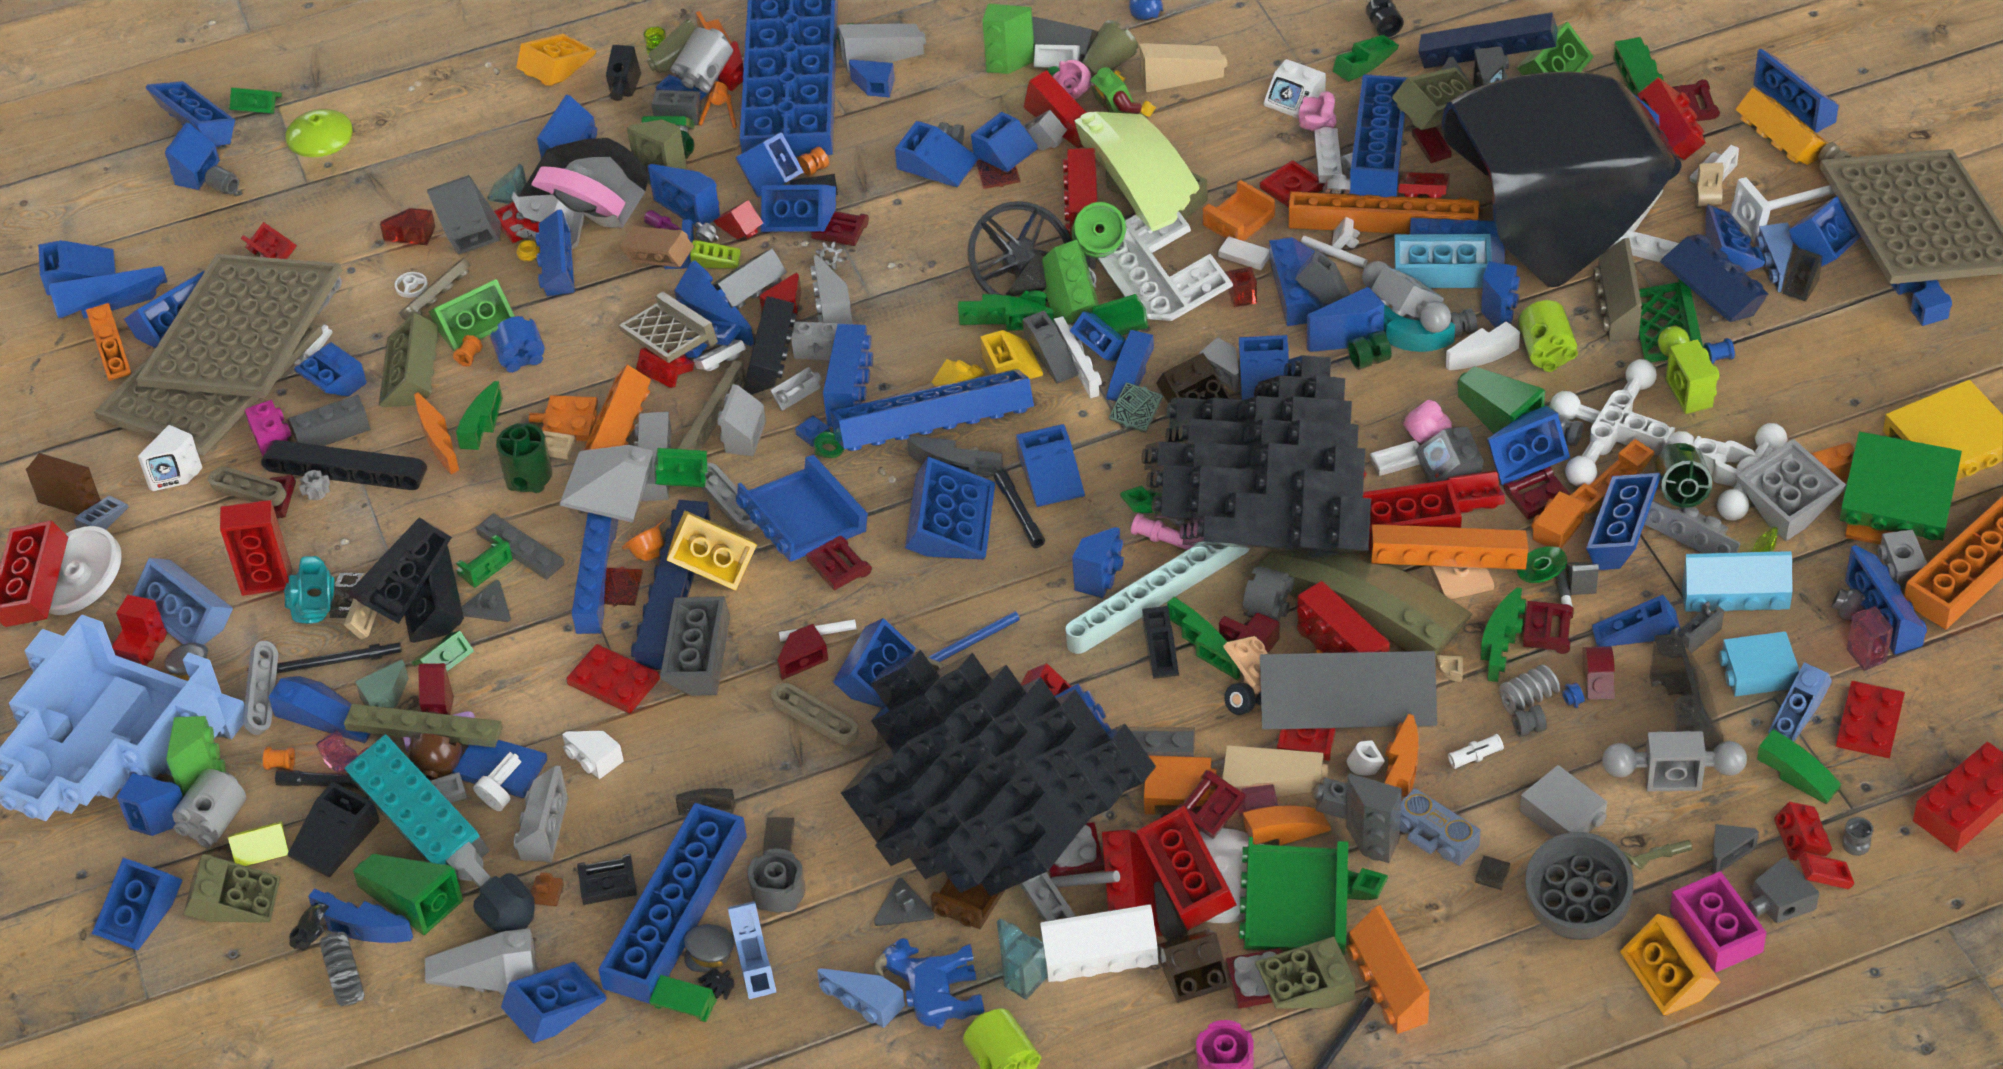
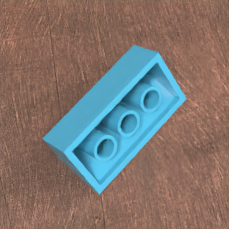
(1444, 258)
(1738, 581)

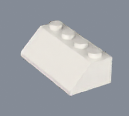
(1099, 943)

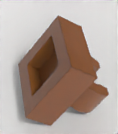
(547, 889)

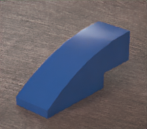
(1131, 363)

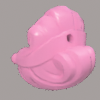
(1073, 74)
(1317, 112)
(1426, 421)

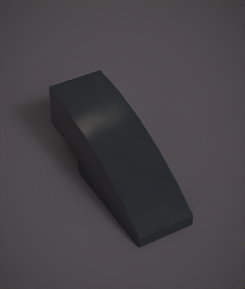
(1160, 642)

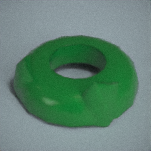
(827, 438)

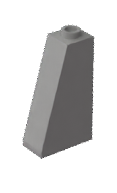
(880, 42)

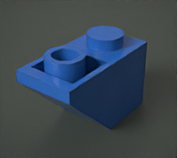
(873, 77)

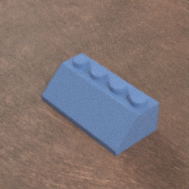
(185, 605)

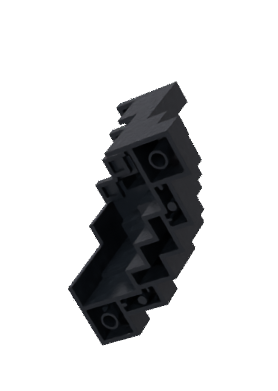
(1265, 466)
(986, 772)

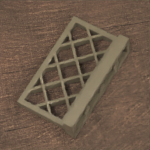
(681, 317)

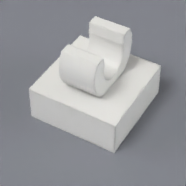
(1345, 234)

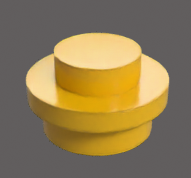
(527, 250)

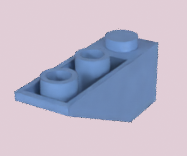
(1777, 251)
(1801, 701)
(866, 993)

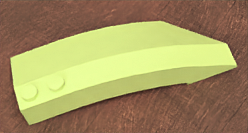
(1140, 164)

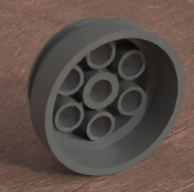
(1560, 858)

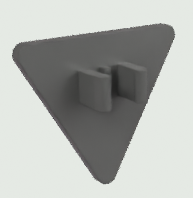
(488, 604)
(902, 906)

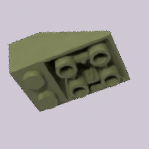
(230, 892)
(1308, 976)

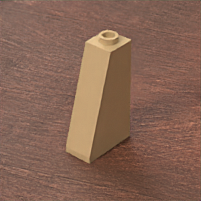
(1178, 65)
(1287, 769)

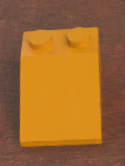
(553, 58)

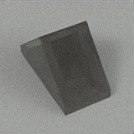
(1803, 275)
(1030, 279)

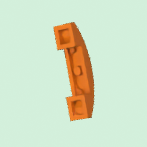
(1630, 462)

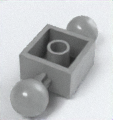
(1407, 296)
(1674, 760)

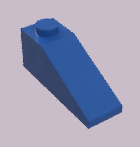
(1637, 623)

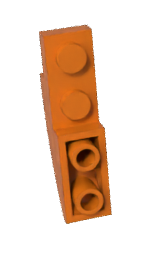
(108, 342)
(1403, 756)

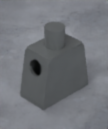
(1783, 893)

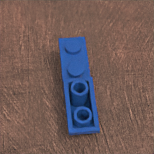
(364, 923)

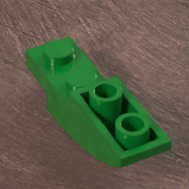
(1000, 310)
(1501, 631)

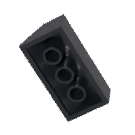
(769, 345)
(437, 604)

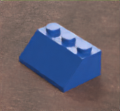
(567, 125)
(797, 207)
(555, 255)
(873, 651)

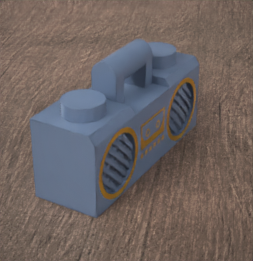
(1436, 827)

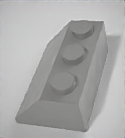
(542, 817)

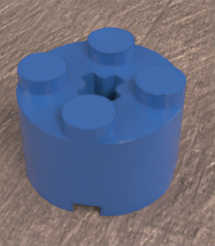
(517, 343)

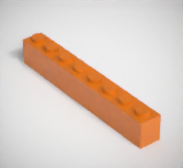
(1373, 213)

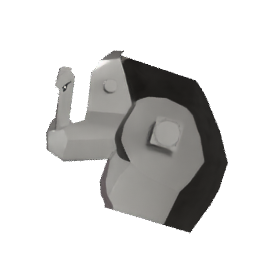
(597, 159)

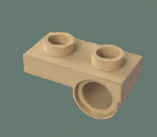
(1709, 184)

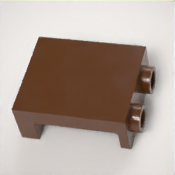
(968, 907)

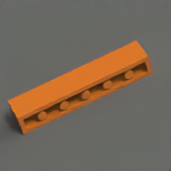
(619, 410)
(1449, 546)

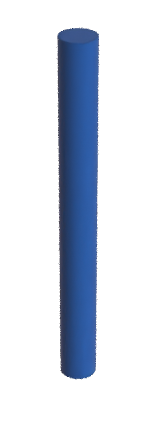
(975, 637)

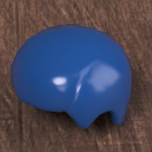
(1145, 8)

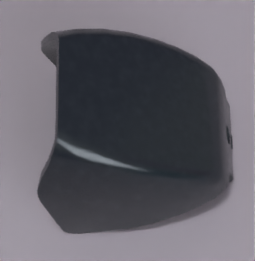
(1565, 163)

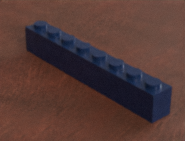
(670, 583)

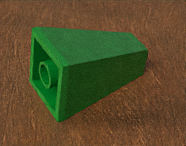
(1497, 398)
(411, 888)

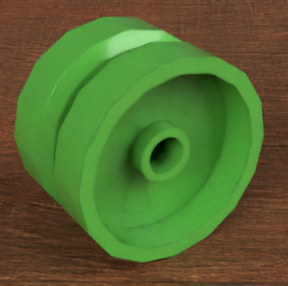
(1104, 217)

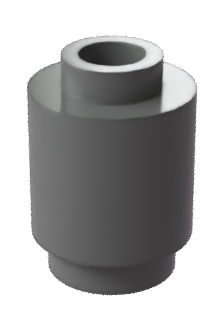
(221, 180)

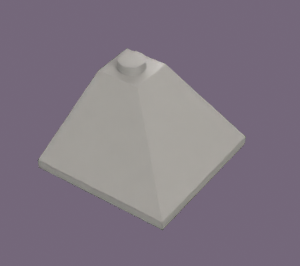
(609, 481)
(1790, 488)

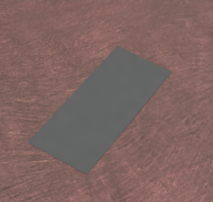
(1347, 689)

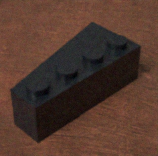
(401, 571)

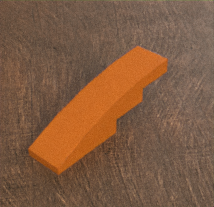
(436, 433)

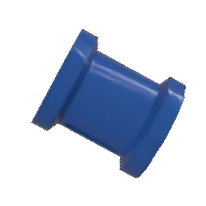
(1720, 350)

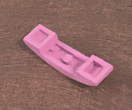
(581, 187)

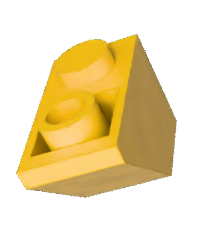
(955, 372)

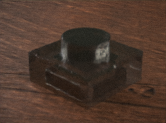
(1492, 872)

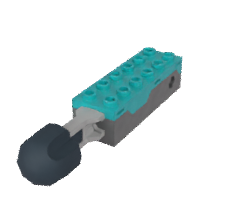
(438, 831)

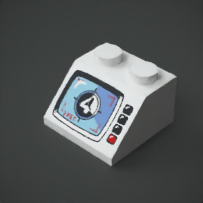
(1291, 84)
(170, 459)

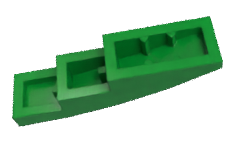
(1204, 636)

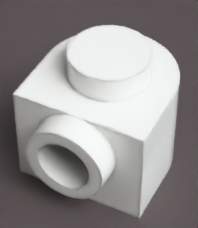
(1365, 759)

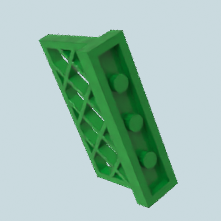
(1686, 313)

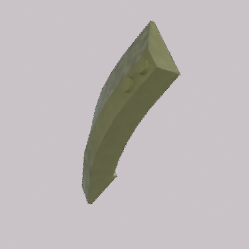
(1383, 595)

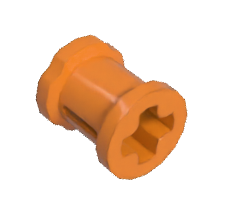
(465, 354)
(278, 758)

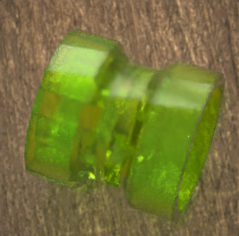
(653, 37)

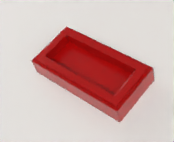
(1826, 870)

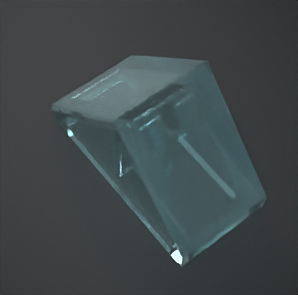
(504, 187)

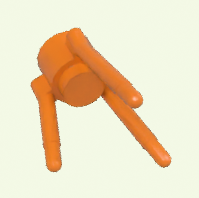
(718, 96)

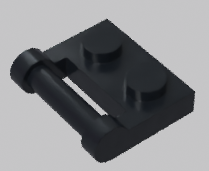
(608, 884)

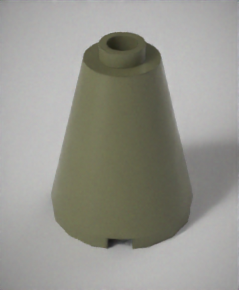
(1110, 47)
(666, 52)

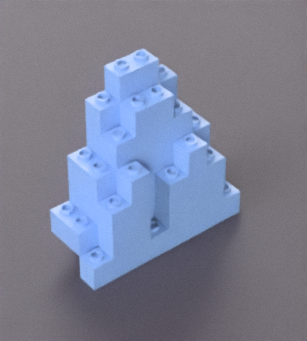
(97, 720)

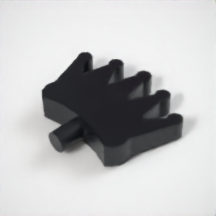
(718, 982)

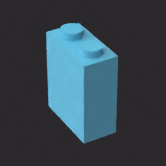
(1759, 663)

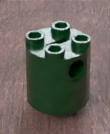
(524, 458)
(1683, 475)

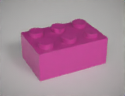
(1718, 921)

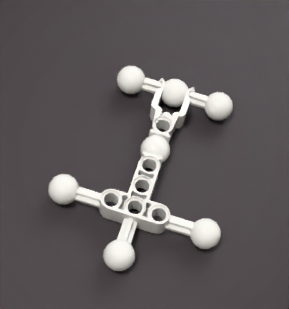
(1621, 425)

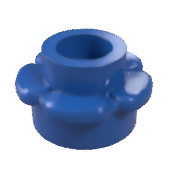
(1573, 695)

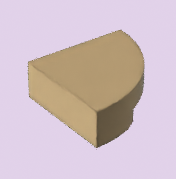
(1451, 667)

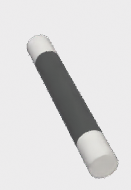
(1564, 588)

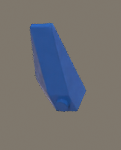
(1725, 235)
(702, 297)
(154, 318)
(312, 705)

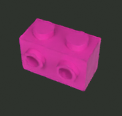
(267, 424)

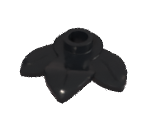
(308, 927)

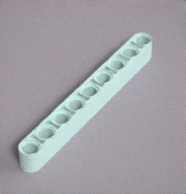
(1147, 592)

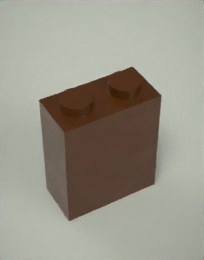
(62, 484)

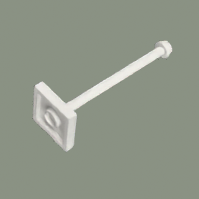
(1753, 210)

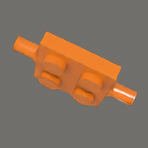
(569, 416)

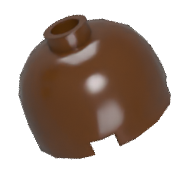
(434, 755)

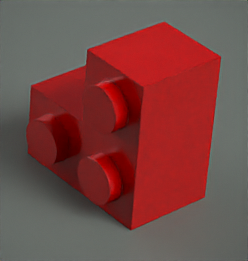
(140, 631)

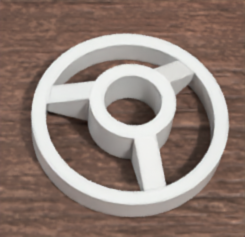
(411, 277)

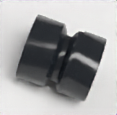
(1384, 17)

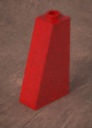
(1047, 94)

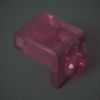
(336, 752)

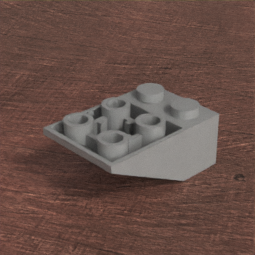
(832, 294)

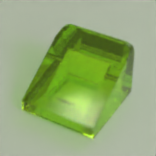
(1767, 541)

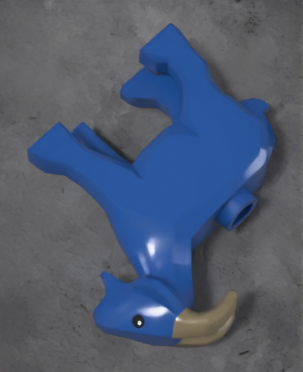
(930, 982)

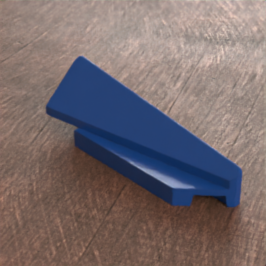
(116, 289)

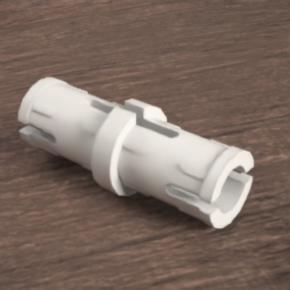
(1475, 751)

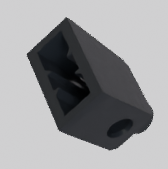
(619, 79)

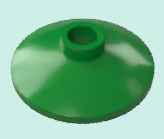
(1543, 564)

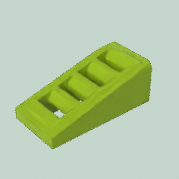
(708, 255)

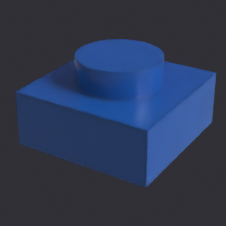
(810, 429)

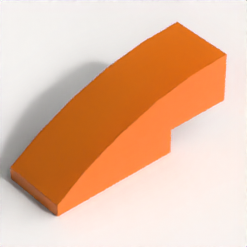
(1284, 824)

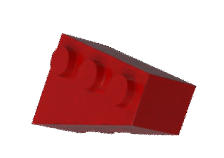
(1675, 117)

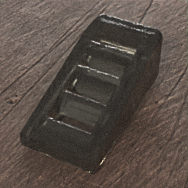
(1168, 917)

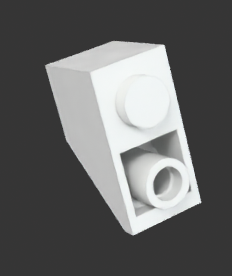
(593, 750)

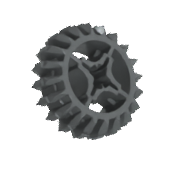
(342, 969)

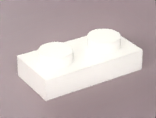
(712, 359)

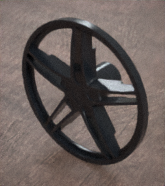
(1016, 252)

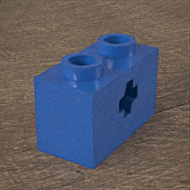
(1098, 336)

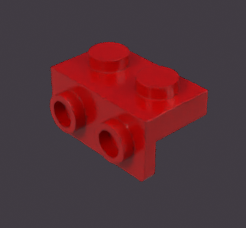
(269, 243)
(660, 370)
(1477, 491)
(1802, 830)

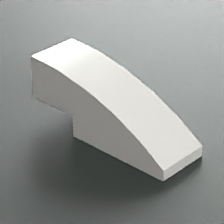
(1483, 347)

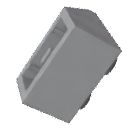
(741, 422)

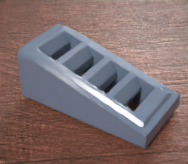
(91, 516)

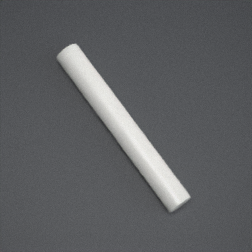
(1335, 252)
(825, 629)

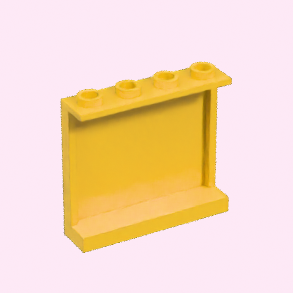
(1955, 420)

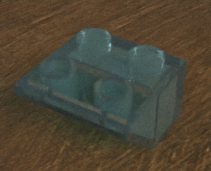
(1021, 959)

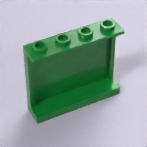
(1900, 485)
(1293, 896)

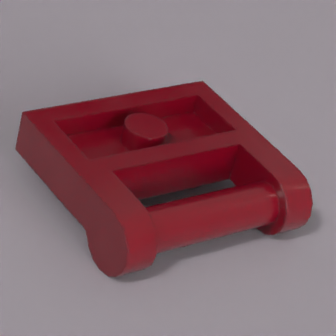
(1701, 87)
(843, 228)
(1534, 501)
(832, 566)
(1539, 623)
(1218, 807)

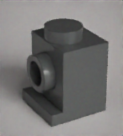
(1331, 798)

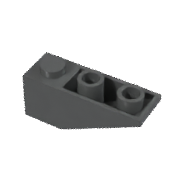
(1322, 278)
(1049, 346)

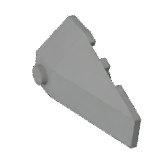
(485, 962)

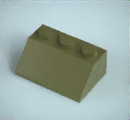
(657, 144)

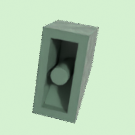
(384, 686)

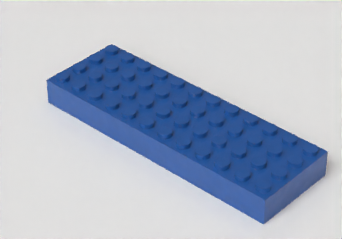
(790, 73)

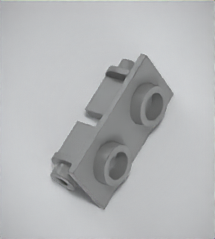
(796, 388)

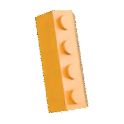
(1781, 126)

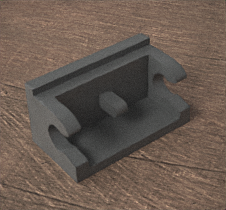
(677, 104)
(1701, 627)

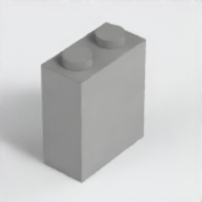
(1563, 804)

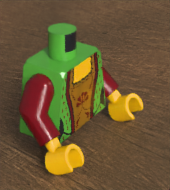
(1114, 95)

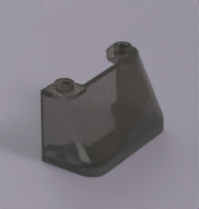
(1681, 674)

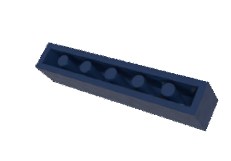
(1512, 35)

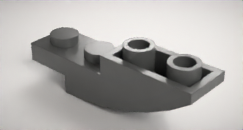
(946, 451)

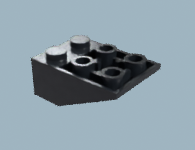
(333, 829)

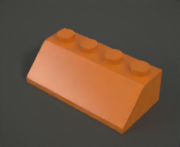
(1389, 971)

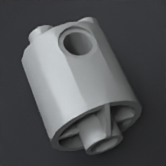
(702, 58)
(209, 807)

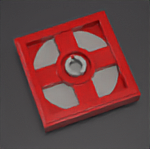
(513, 220)

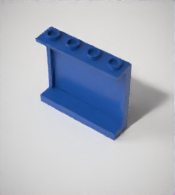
(803, 510)

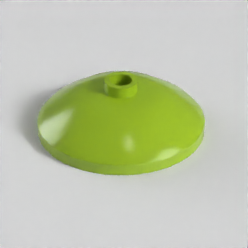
(319, 133)

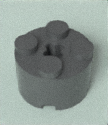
(1268, 593)
(776, 881)

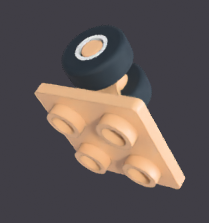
(1245, 653)

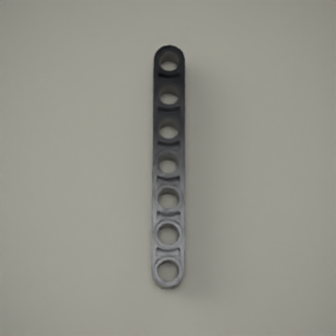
(345, 464)

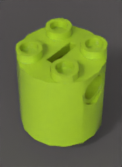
(1547, 335)
(1000, 1042)

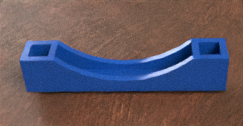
(590, 585)

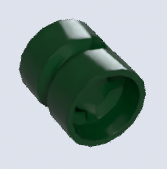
(1365, 351)

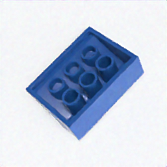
(949, 512)

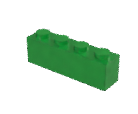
(1635, 64)

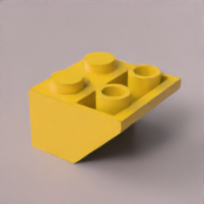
(1009, 352)

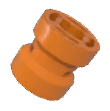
(813, 161)

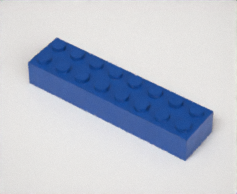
(1377, 138)
(931, 409)
(673, 902)

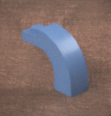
(751, 950)

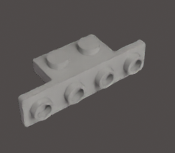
(1691, 528)

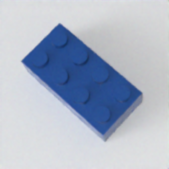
(848, 368)

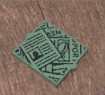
(1136, 407)

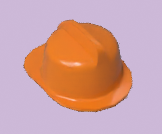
(646, 544)

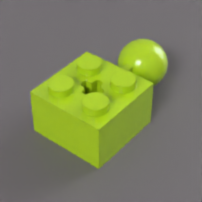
(1688, 370)

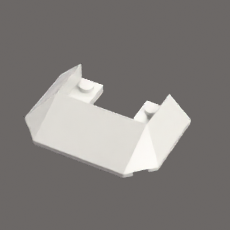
(1139, 272)

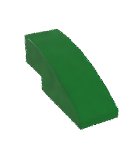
(1364, 57)
(480, 417)
(1798, 767)

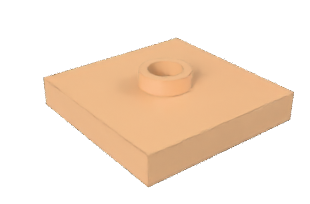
(1462, 581)

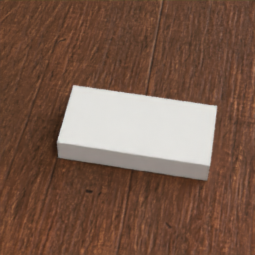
(1051, 55)
(1244, 253)
(1395, 458)

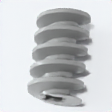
(1528, 687)

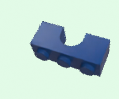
(1928, 302)

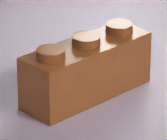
(657, 246)

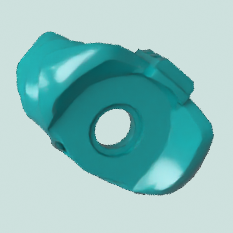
(311, 575)

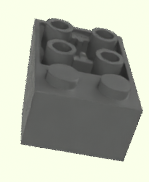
(465, 214)

